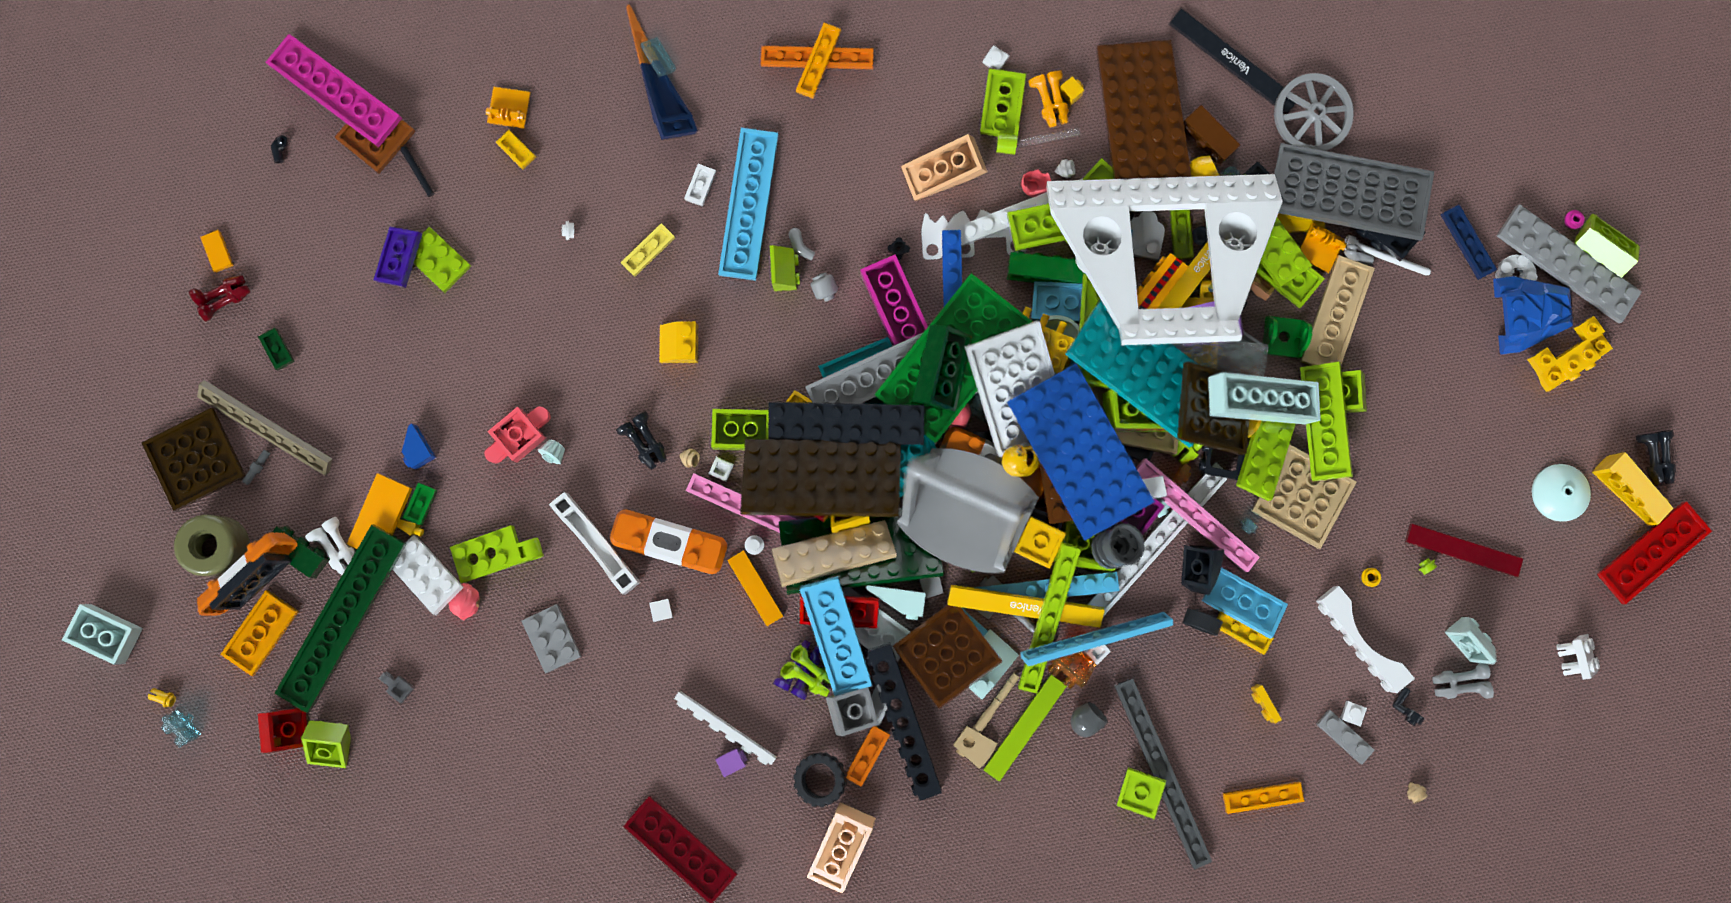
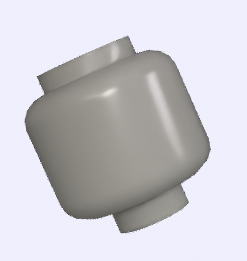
(824, 286)

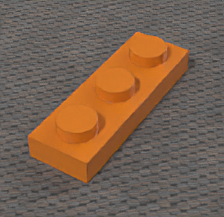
(867, 755)

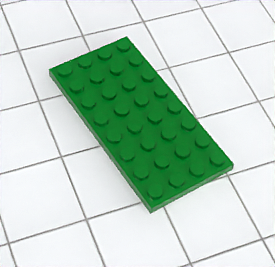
(972, 310)

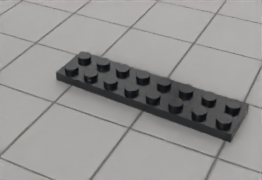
(847, 422)

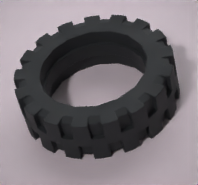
(801, 785)

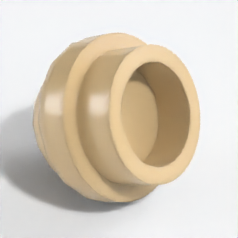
(690, 458)
(1416, 792)

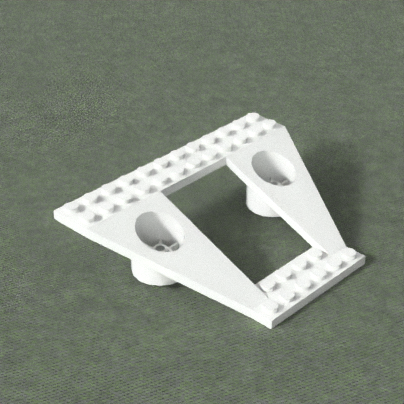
(1098, 230)

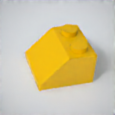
(679, 342)

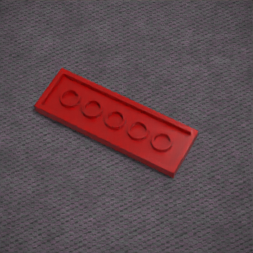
(1654, 553)

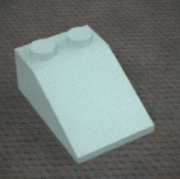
(904, 601)
(1471, 641)
(1007, 656)

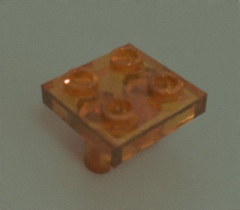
(1076, 666)

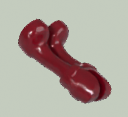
(234, 293)

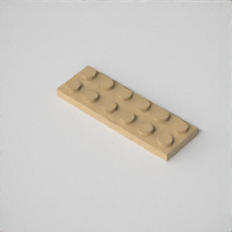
(1338, 311)
(833, 553)

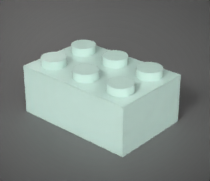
(102, 634)

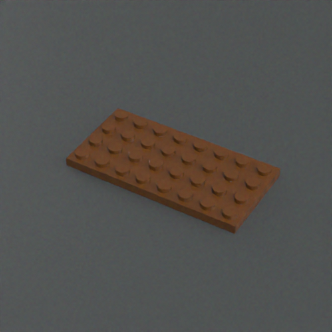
(1143, 110)

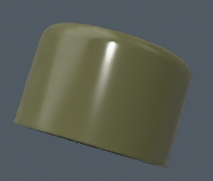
(231, 544)

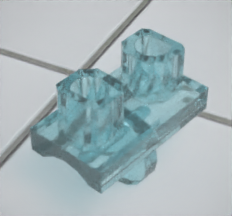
(181, 727)

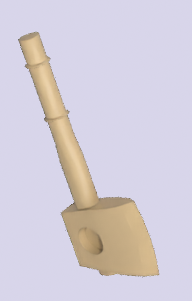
(971, 741)

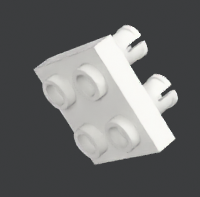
(1583, 648)

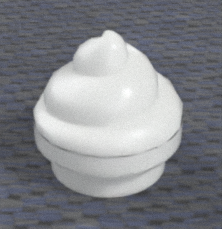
(1066, 168)

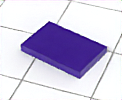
(397, 256)

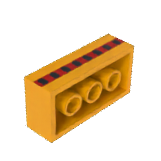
(1160, 283)

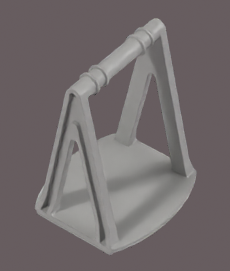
(965, 509)

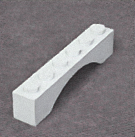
(595, 542)
(1339, 609)

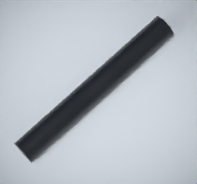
(417, 171)

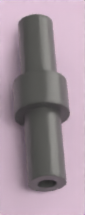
(256, 467)

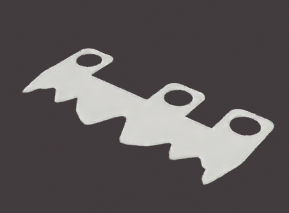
(931, 233)

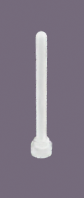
(1386, 256)

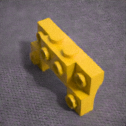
(1581, 356)

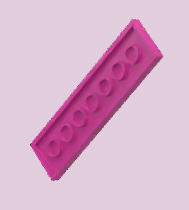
(333, 90)

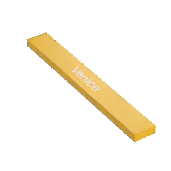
(1189, 281)
(1021, 605)

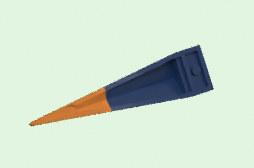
(666, 105)

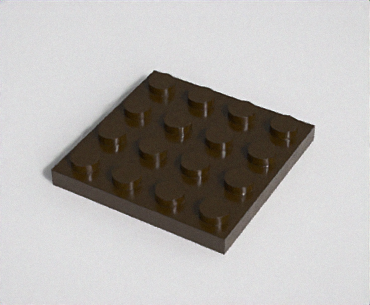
(1194, 415)
(193, 459)

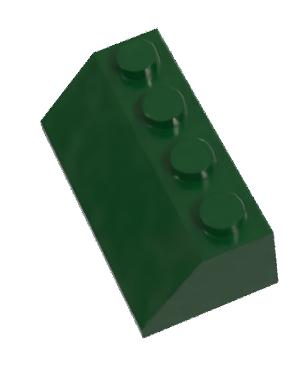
(942, 368)

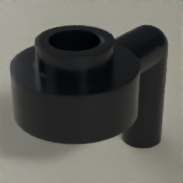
(1411, 716)

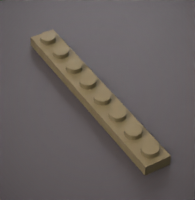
(264, 427)

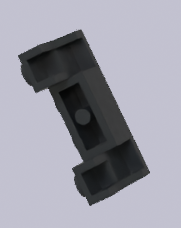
(1395, 245)

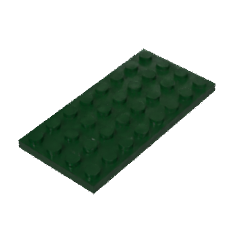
(909, 564)

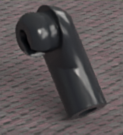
(277, 148)

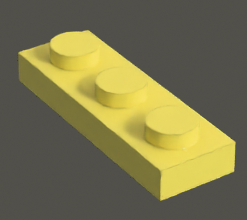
(648, 250)

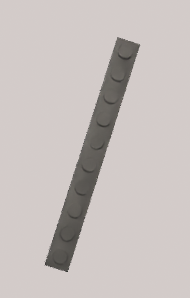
(1161, 768)

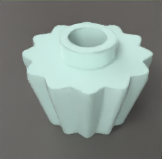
(552, 451)

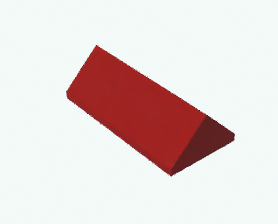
(862, 611)

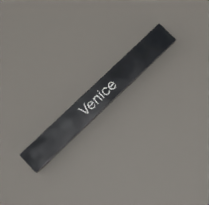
(1229, 58)

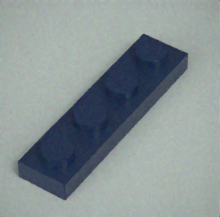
(1468, 242)

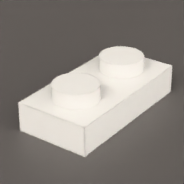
(700, 185)

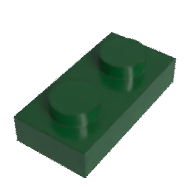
(276, 349)

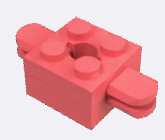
(517, 434)

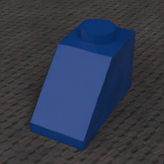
(416, 448)

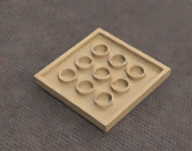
(1304, 505)

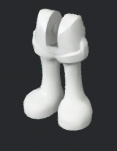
(320, 536)

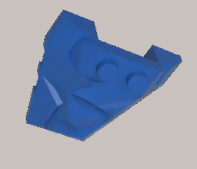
(1531, 312)

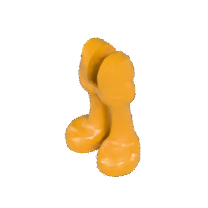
(1049, 109)

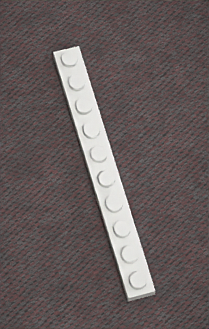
(1158, 541)

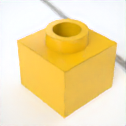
(1072, 90)

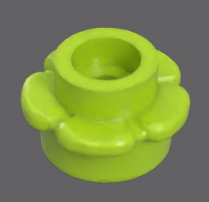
(1427, 566)

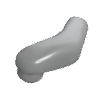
(798, 245)
(1358, 256)

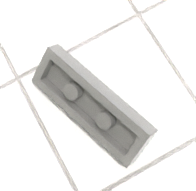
(1345, 737)

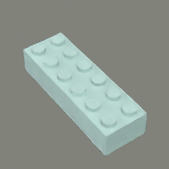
(1264, 398)

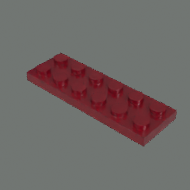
(680, 850)

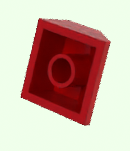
(281, 729)

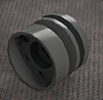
(1118, 546)

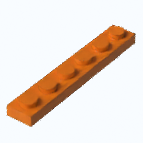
(798, 57)

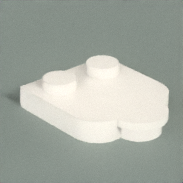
(1147, 236)

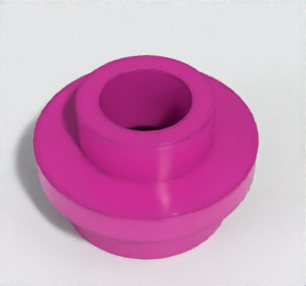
(1570, 223)

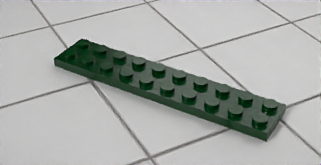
(340, 618)

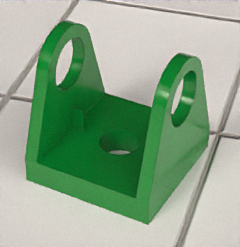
(1298, 333)

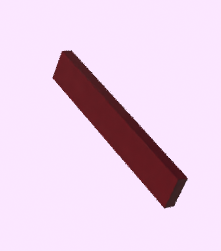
(1464, 550)

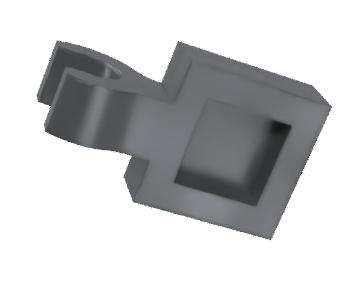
(398, 687)

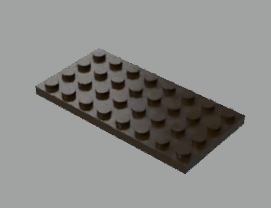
(820, 478)

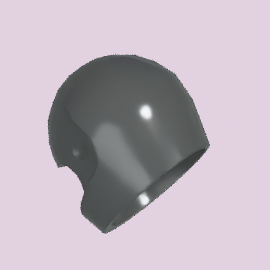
(1087, 720)

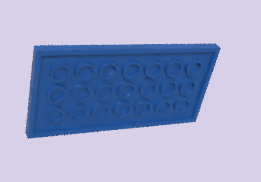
(1080, 451)

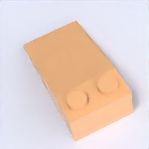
(944, 167)
(841, 847)

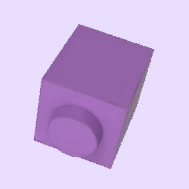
(731, 761)

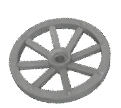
(1309, 113)

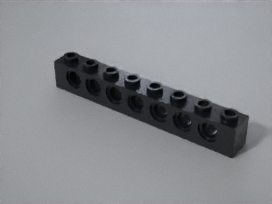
(922, 789)

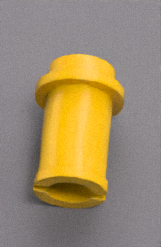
(163, 698)

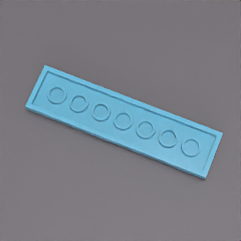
(748, 204)

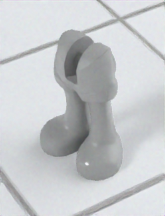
(1481, 671)

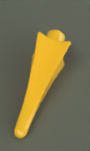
(410, 528)

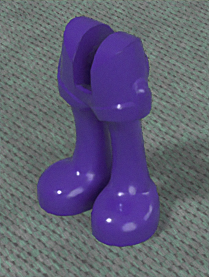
(799, 688)

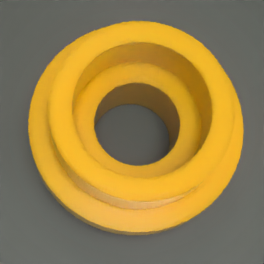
(1376, 577)

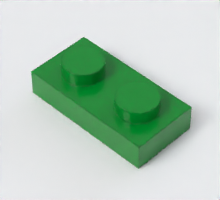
(420, 504)

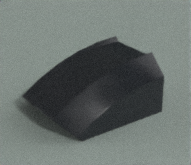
(1201, 568)

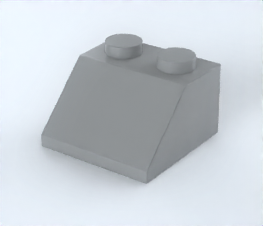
(852, 711)

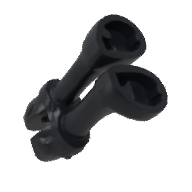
(641, 422)
(1659, 471)

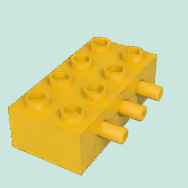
(1056, 342)

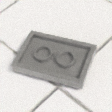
(551, 638)

